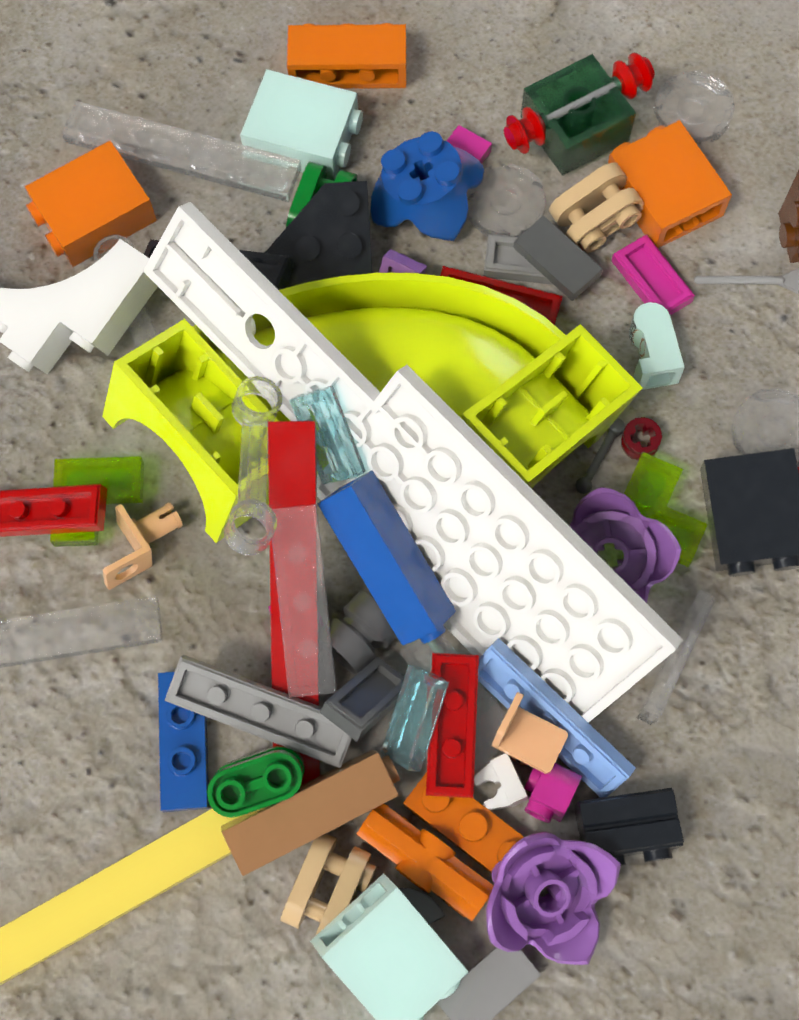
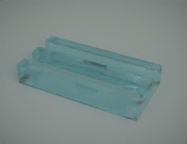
(332, 434)

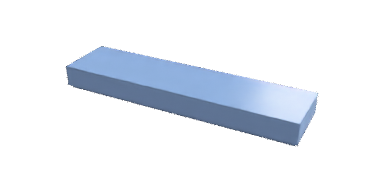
(584, 749)

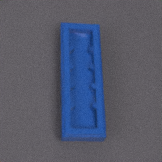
(182, 754)

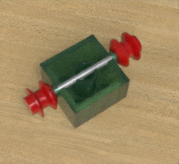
(580, 111)

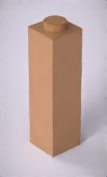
(311, 811)

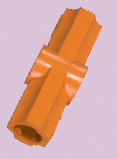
(425, 861)

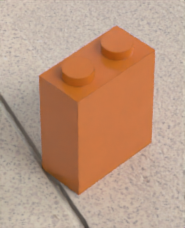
(673, 181)
(89, 202)

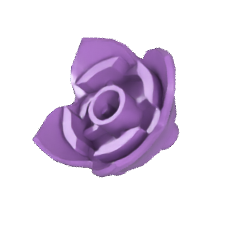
(647, 543)
(565, 919)

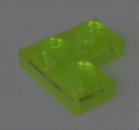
(118, 474)
(651, 491)

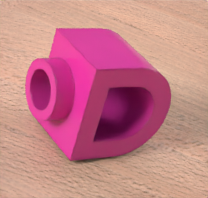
(551, 793)

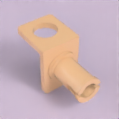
(140, 535)
(529, 738)

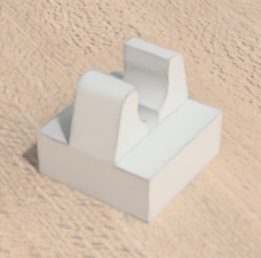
(511, 790)

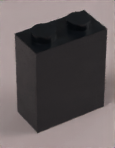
(753, 510)

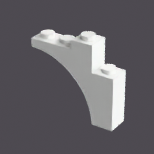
(85, 309)

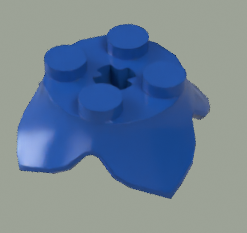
(426, 184)

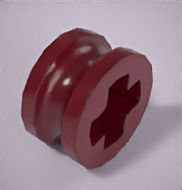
(647, 427)

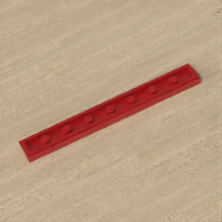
(291, 483)

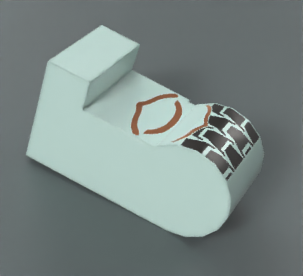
(657, 345)

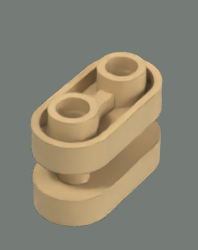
(597, 207)
(353, 875)

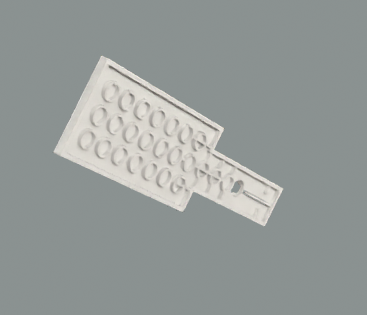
(481, 528)

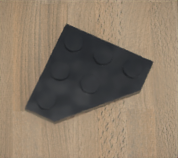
(329, 235)

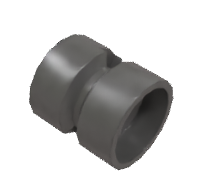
(360, 633)

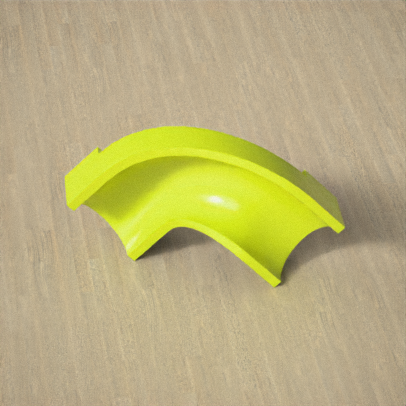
(479, 350)

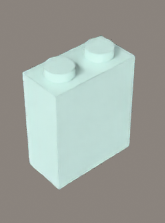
(303, 121)
(389, 954)

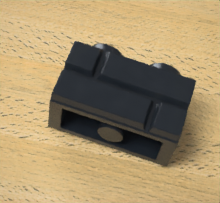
(632, 824)

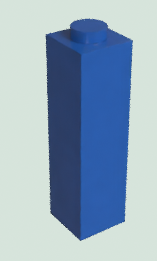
(388, 559)

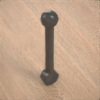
(584, 484)

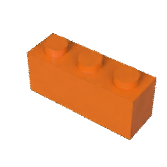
(348, 55)

